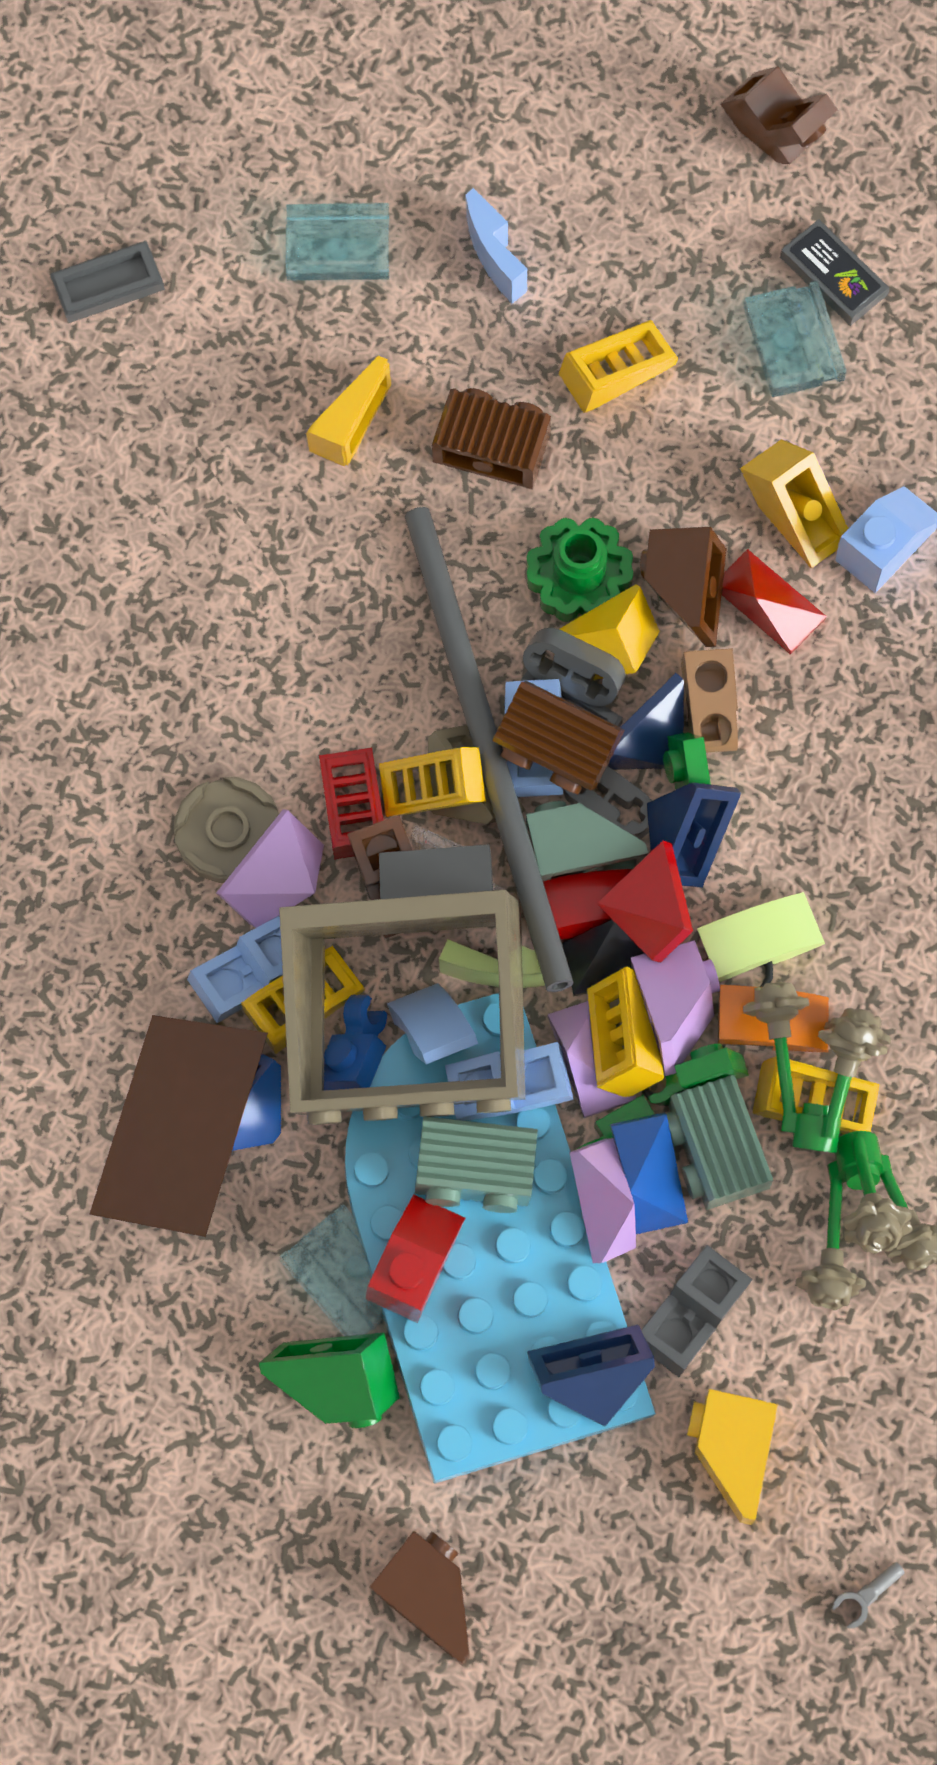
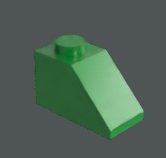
(336, 1377)

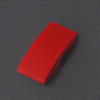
(576, 899)

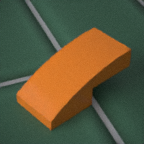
(743, 1029)

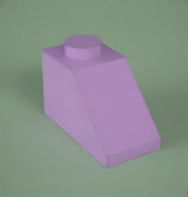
(677, 1000)

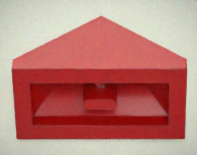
(770, 601)
(651, 904)

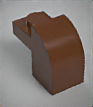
(775, 116)

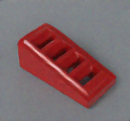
(340, 842)

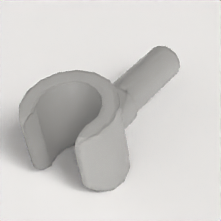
(870, 1592)

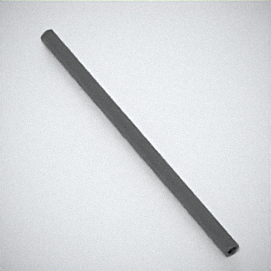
(494, 767)

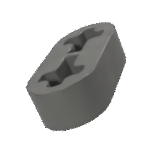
(574, 666)
(622, 792)

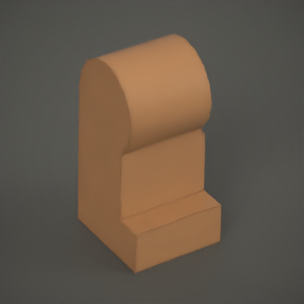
(711, 697)

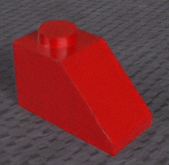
(414, 1258)

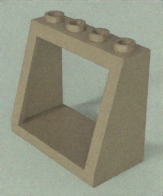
(303, 967)

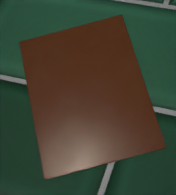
(178, 1125)

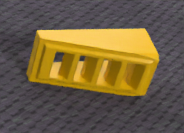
(590, 382)
(346, 420)
(466, 780)
(256, 1004)
(639, 1063)
(768, 1093)

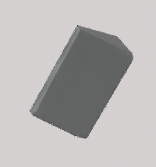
(435, 871)

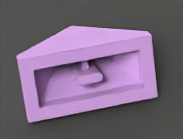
(275, 872)
(574, 1034)
(604, 1200)

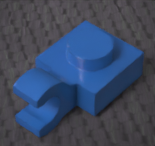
(355, 1056)

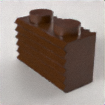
(491, 437)
(558, 737)

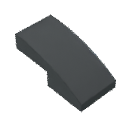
(694, 1310)

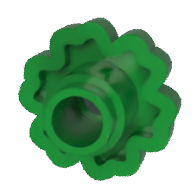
(578, 567)

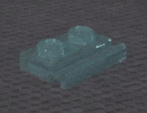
(337, 241)
(794, 339)
(336, 1272)

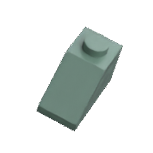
(579, 841)

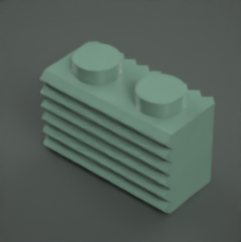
(718, 1143)
(475, 1164)

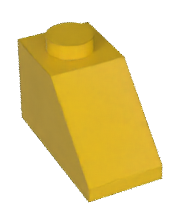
(796, 499)
(734, 1446)

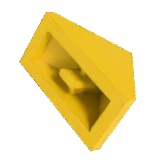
(619, 627)

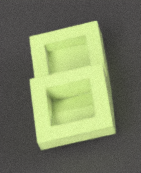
(761, 935)
(482, 969)

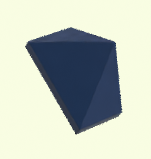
(647, 729)
(695, 824)
(594, 1372)

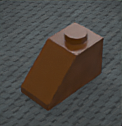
(688, 576)
(427, 1592)

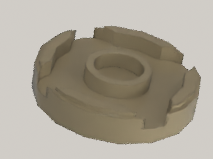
(220, 849)

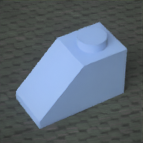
(885, 537)

